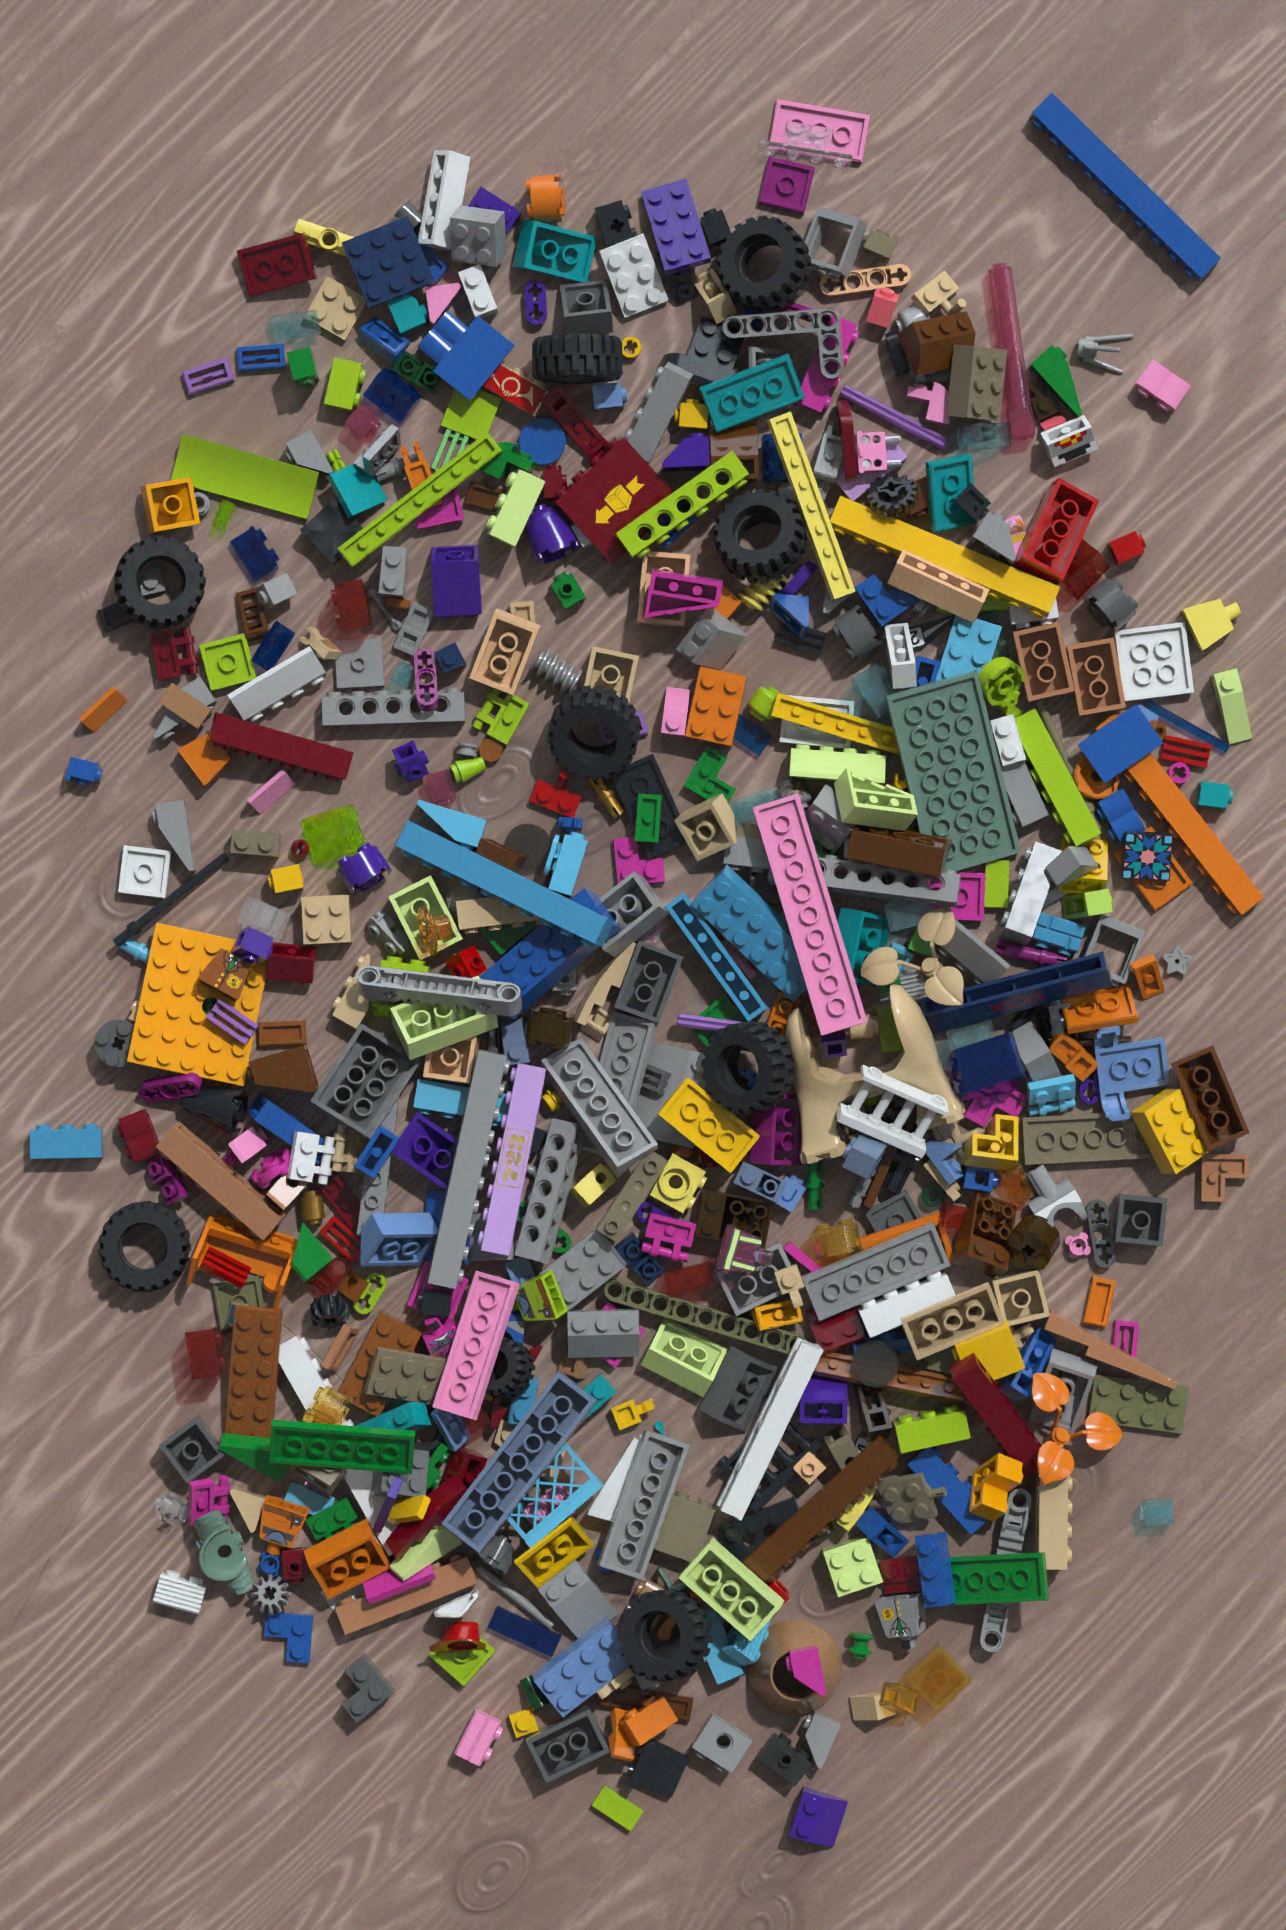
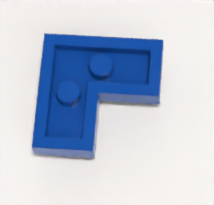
(296, 1629)

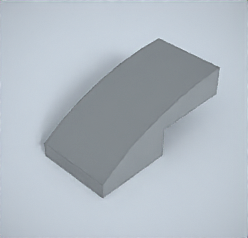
(414, 628)

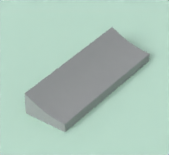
(598, 1106)
(643, 1504)

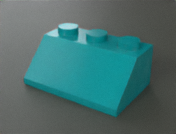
(861, 936)

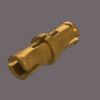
(606, 797)

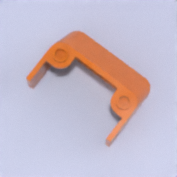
(265, 1257)

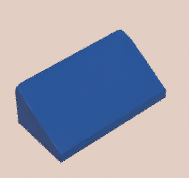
(383, 340)

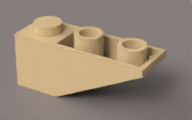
(352, 1006)

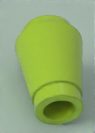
(466, 769)

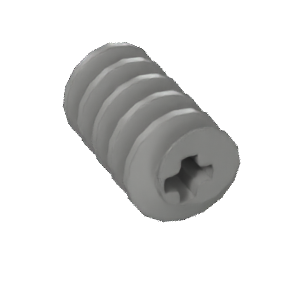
(555, 671)

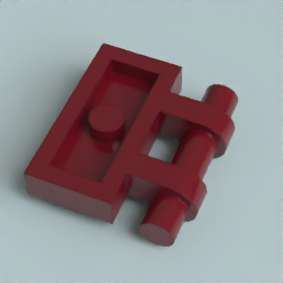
(166, 653)

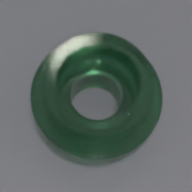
(940, 1195)

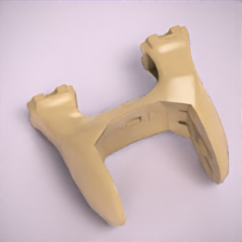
(823, 1089)

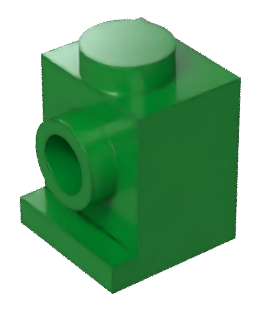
(567, 599)

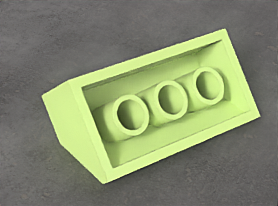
(829, 765)

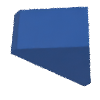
(792, 611)

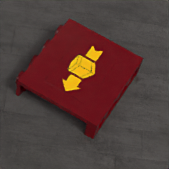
(611, 496)

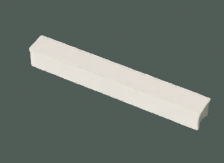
(769, 1428)

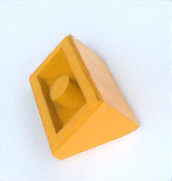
(776, 1315)

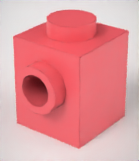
(882, 307)

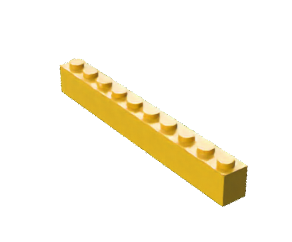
(895, 535)

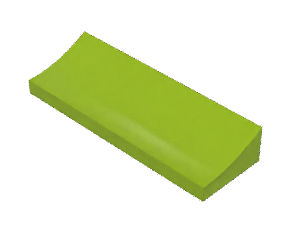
(246, 476)

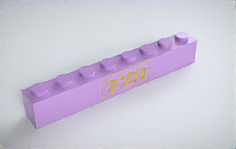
(513, 1159)

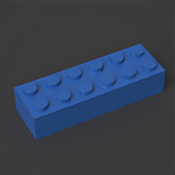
(546, 956)

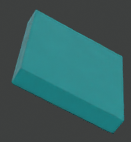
(356, 490)

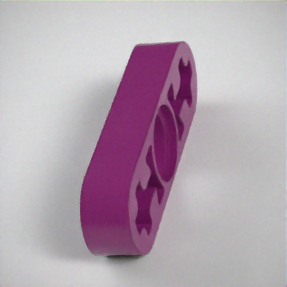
(420, 672)
(185, 1084)

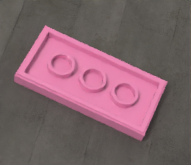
(848, 127)

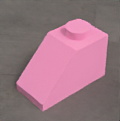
(675, 711)
(249, 1143)

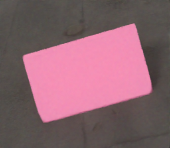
(271, 791)

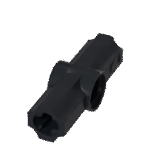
(902, 1165)

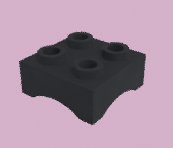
(331, 530)

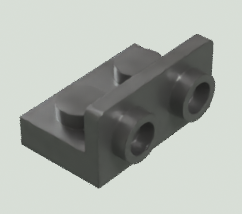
(379, 450)

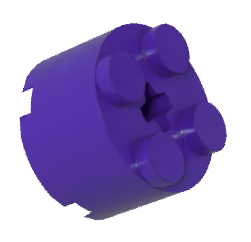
(363, 868)

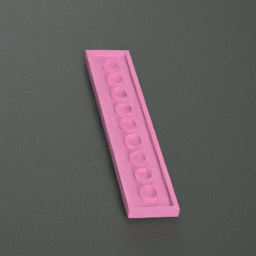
(810, 914)

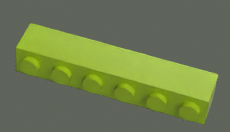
(1056, 781)

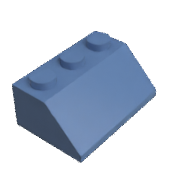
(397, 1239)

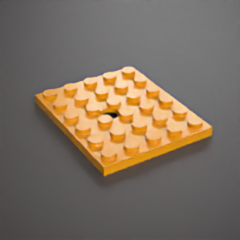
(170, 1020)

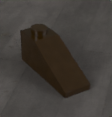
(872, 1412)

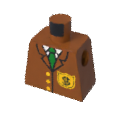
(225, 974)

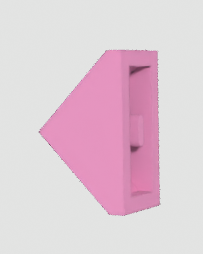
(440, 299)

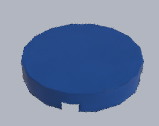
(543, 440)

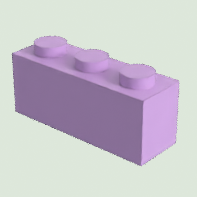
(855, 489)

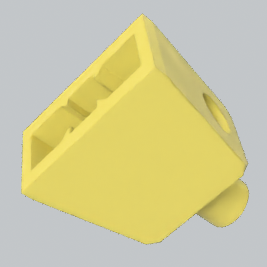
(1210, 621)
(588, 1189)

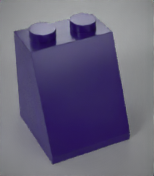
(456, 581)

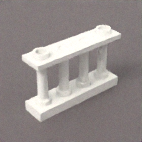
(893, 1132)

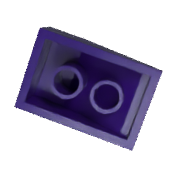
(427, 1149)

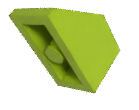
(1087, 904)

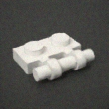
(304, 1157)

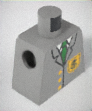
(902, 1617)

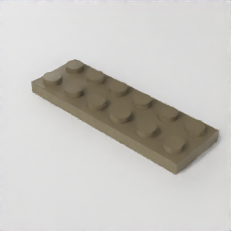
(1081, 1139)

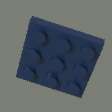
(388, 262)

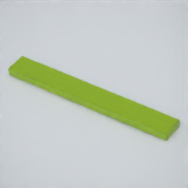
(419, 499)

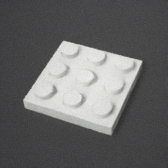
(1154, 661)

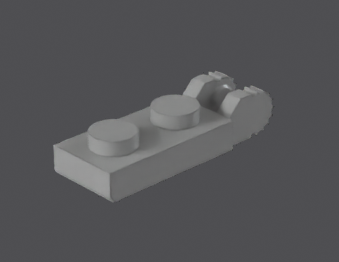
(829, 456)

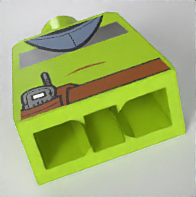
(540, 1298)

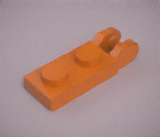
(417, 471)

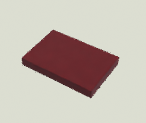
(277, 264)

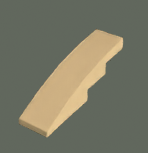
(611, 974)

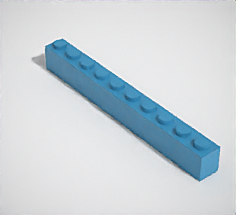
(505, 884)

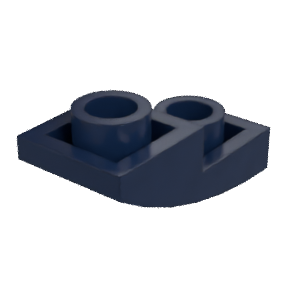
(642, 1263)

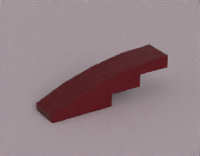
(441, 1504)

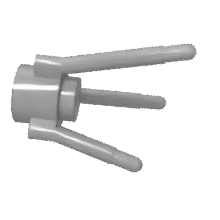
(1089, 348)

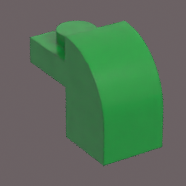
(501, 463)

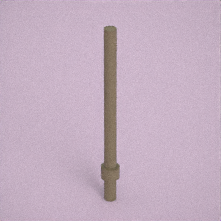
(1050, 727)

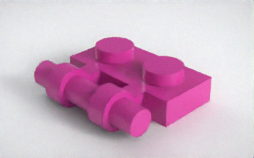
(668, 1230)
(202, 1498)

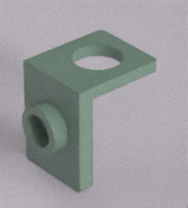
(678, 1586)

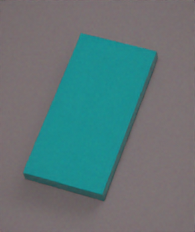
(752, 392)

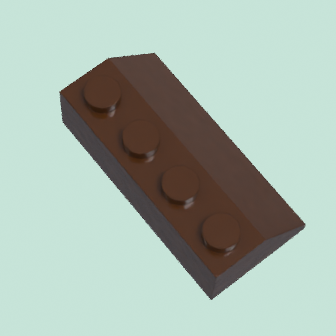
(899, 849)
(1209, 1097)

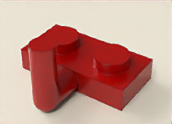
(556, 797)

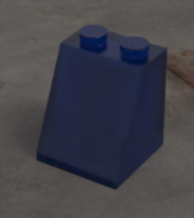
(986, 1068)

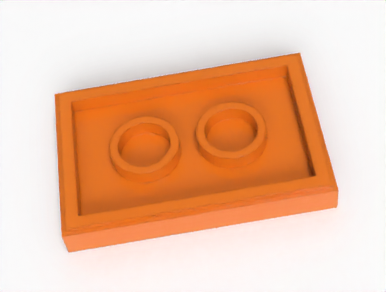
(1159, 891)
(1100, 1009)

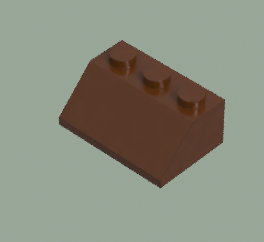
(931, 342)

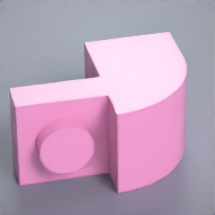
(937, 402)

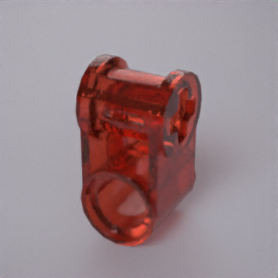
(327, 1278)

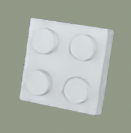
(144, 871)

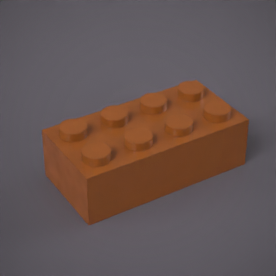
(385, 1333)

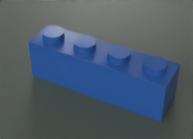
(938, 1475)

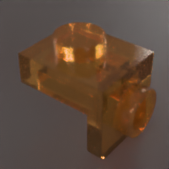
(1016, 1184)

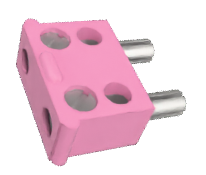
(868, 452)

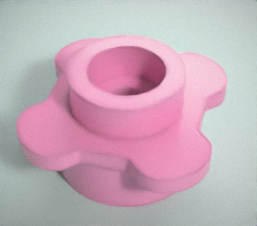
(1083, 1249)

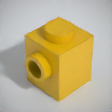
(692, 415)
(286, 879)

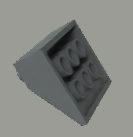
(364, 1082)

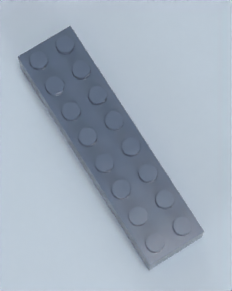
(519, 1462)

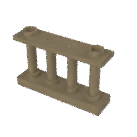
(631, 1195)

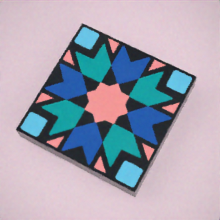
(1147, 855)

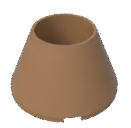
(781, 1639)

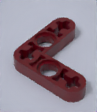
(848, 442)

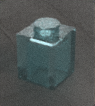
(1157, 1511)

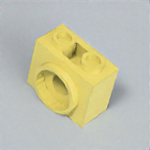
(681, 1197)

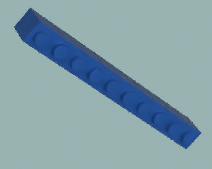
(1125, 187)

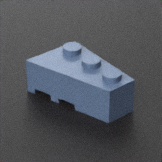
(864, 1154)

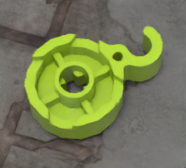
(1000, 685)

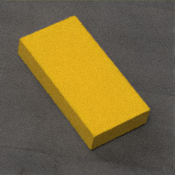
(409, 1509)

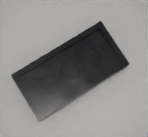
(646, 778)

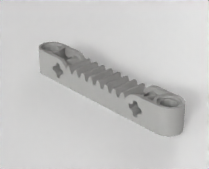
(379, 984)
(1009, 1541)

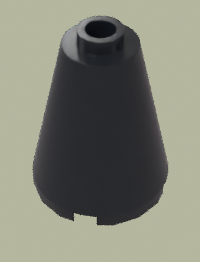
(218, 1108)

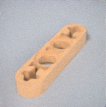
(865, 283)

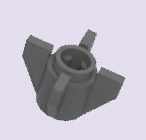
(496, 1555)

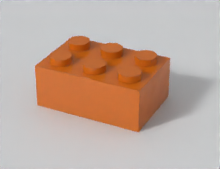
(716, 706)
(347, 1559)

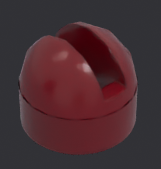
(305, 849)

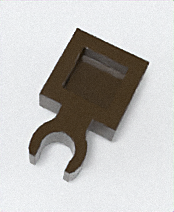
(1043, 403)

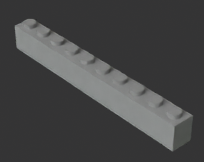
(467, 1169)

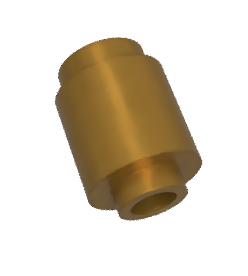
(312, 1207)

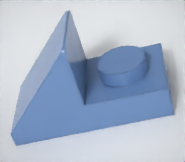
(940, 1155)

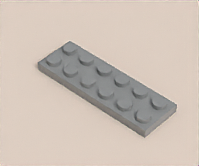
(626, 1058)
(875, 1271)

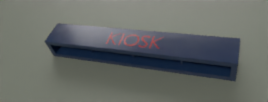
(1021, 992)

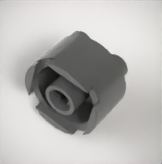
(1110, 604)
(858, 633)
(107, 1037)

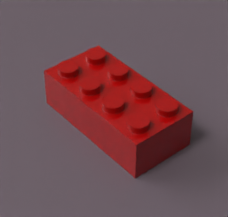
(1056, 532)

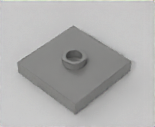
(360, 663)

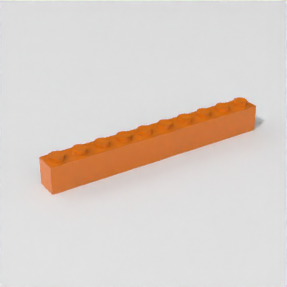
(1192, 831)

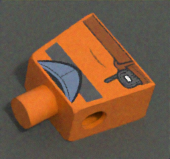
(281, 1523)

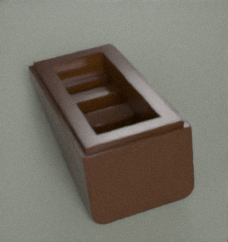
(258, 633)

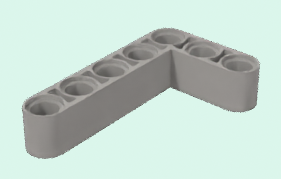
(794, 326)

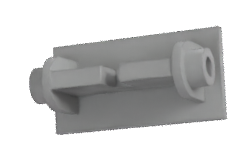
(380, 926)

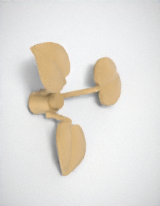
(944, 983)

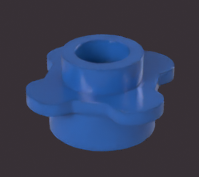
(274, 1569)

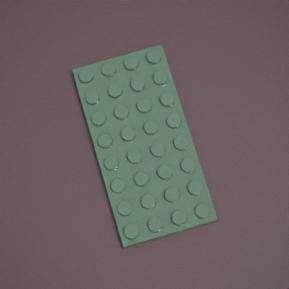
(954, 769)

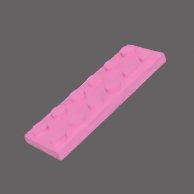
(476, 1345)

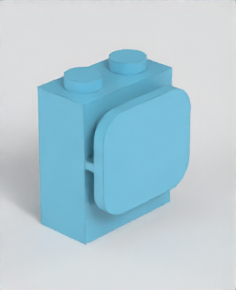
(566, 862)

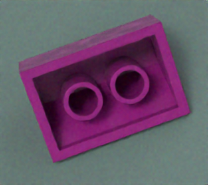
(778, 1133)

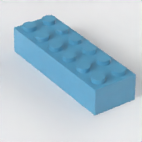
(752, 929)

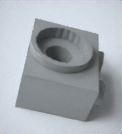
(726, 1756)

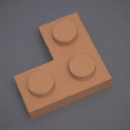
(1215, 1170)

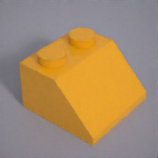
(170, 505)

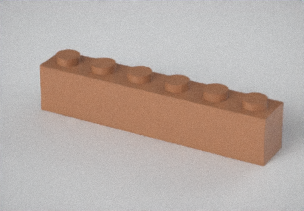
(220, 1181)
(450, 1577)

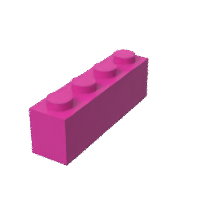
(817, 386)

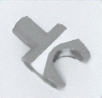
(1052, 1196)

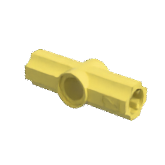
(315, 235)

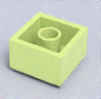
(852, 1565)

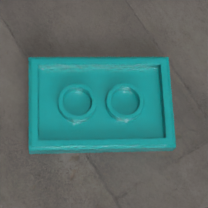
(945, 482)

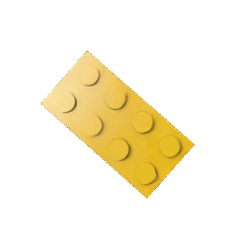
(708, 1125)

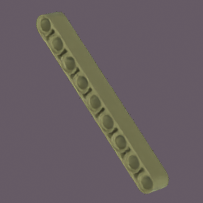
(693, 1317)

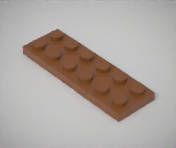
(253, 1370)

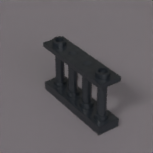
(773, 1479)

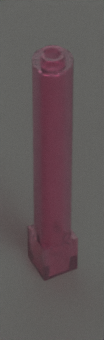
(1009, 338)

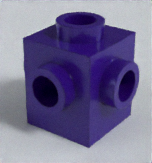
(413, 766)

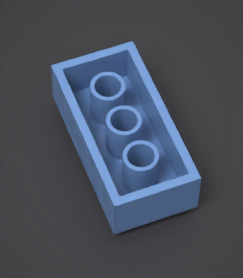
(582, 1667)

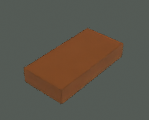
(282, 1033)

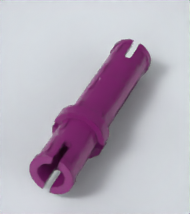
(1030, 954)

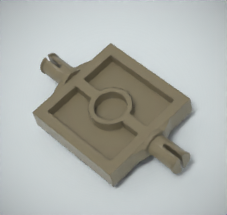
(907, 1498)

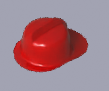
(459, 1637)

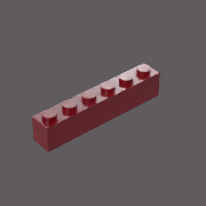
(280, 746)
(996, 1411)

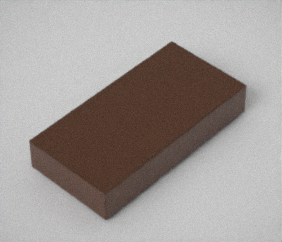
(483, 496)

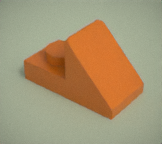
(1147, 976)

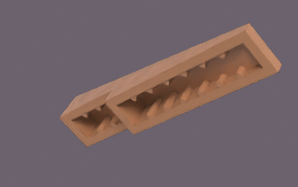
(1103, 1350)

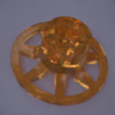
(435, 927)

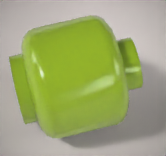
(762, 703)

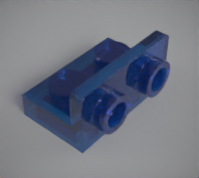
(392, 395)
(255, 554)

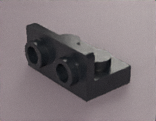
(1050, 1021)

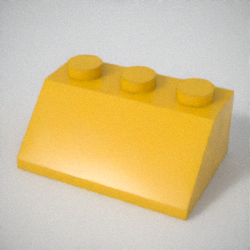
(554, 1552)

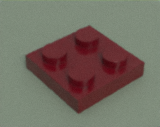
(837, 1330)

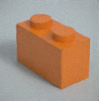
(648, 1720)

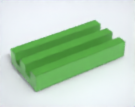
(455, 438)

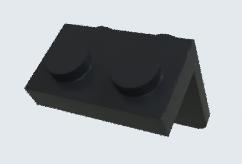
(657, 1768)

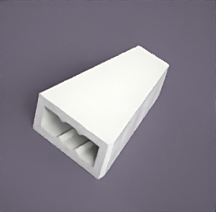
(607, 1499)

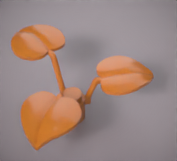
(1052, 1460)

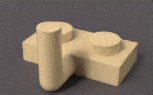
(937, 293)
(951, 1133)

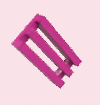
(801, 1257)
(1126, 1324)

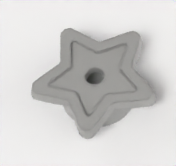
(1183, 960)

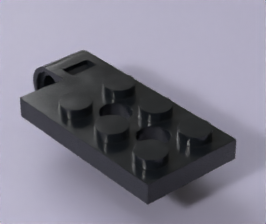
(755, 1523)

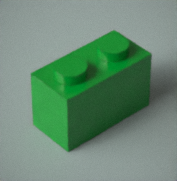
(303, 367)

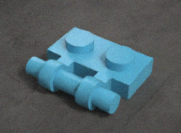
(1050, 1090)

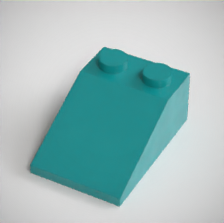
(554, 251)

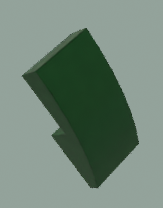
(417, 372)

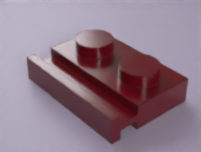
(900, 1574)

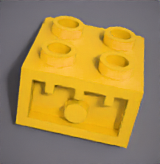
(1095, 879)

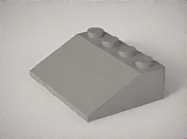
(680, 1064)

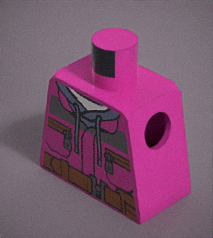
(439, 1335)

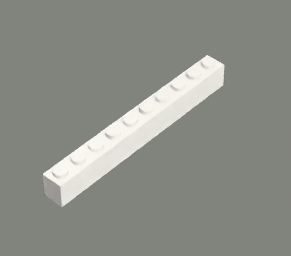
(306, 1379)

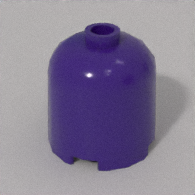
(549, 534)

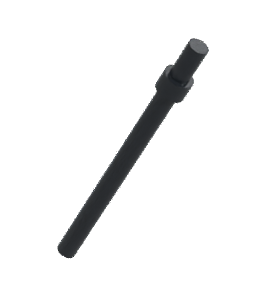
(134, 928)

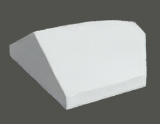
(458, 1607)

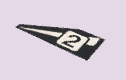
(925, 633)

